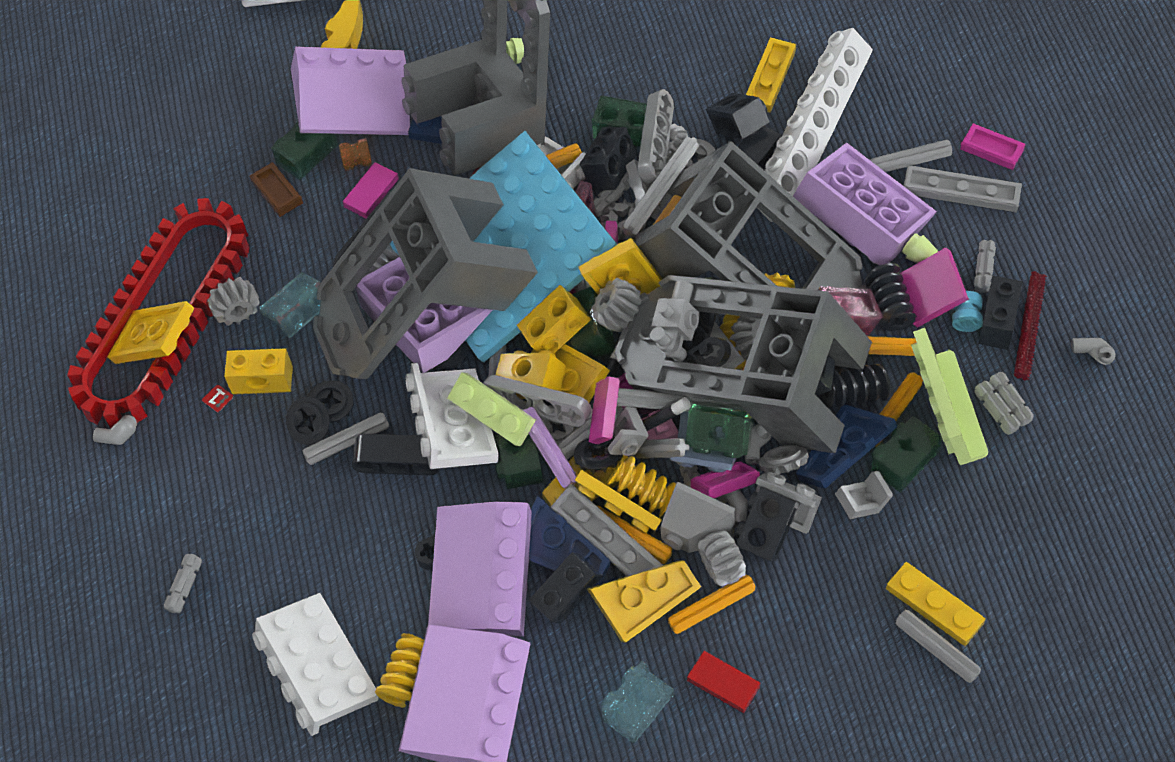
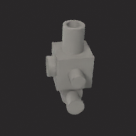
(675, 321)

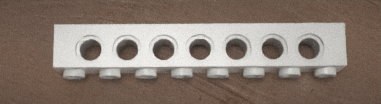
(818, 109)

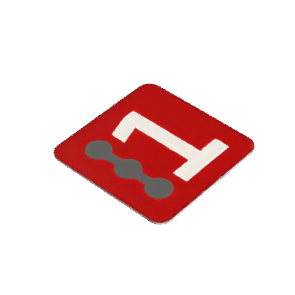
(217, 398)

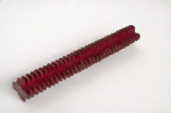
(1029, 326)

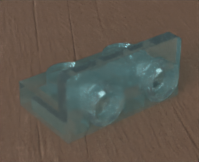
(293, 304)
(636, 702)

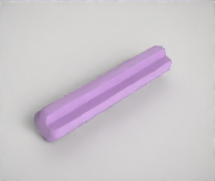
(551, 451)

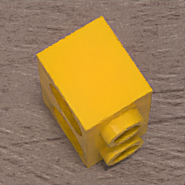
(554, 321)

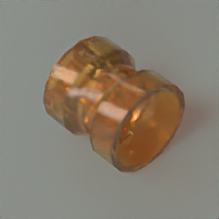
(355, 154)

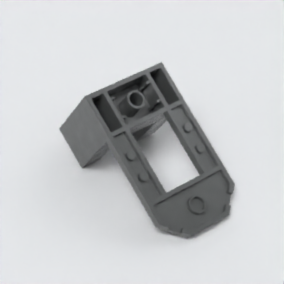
(482, 90)
(714, 207)
(434, 231)
(782, 366)

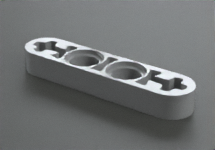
(655, 135)
(567, 407)

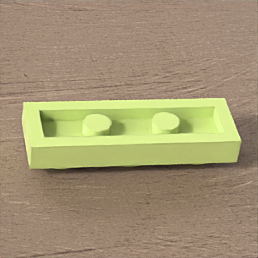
(491, 409)

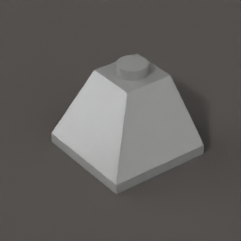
(692, 517)

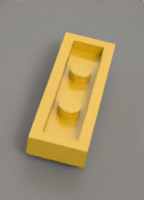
(772, 71)
(616, 502)
(935, 603)

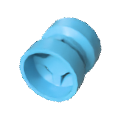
(968, 315)

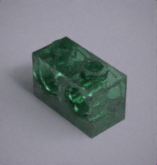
(620, 113)
(593, 338)

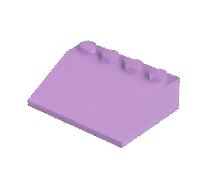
(349, 91)
(863, 204)
(435, 332)
(481, 567)
(465, 696)

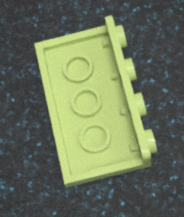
(949, 400)

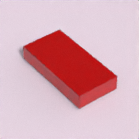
(723, 681)

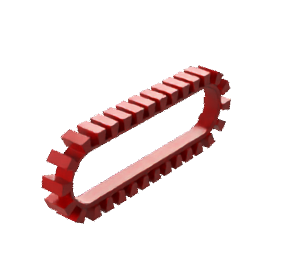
(129, 301)

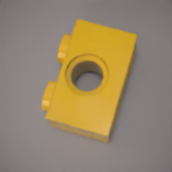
(532, 368)
(258, 371)

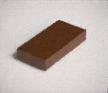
(276, 189)

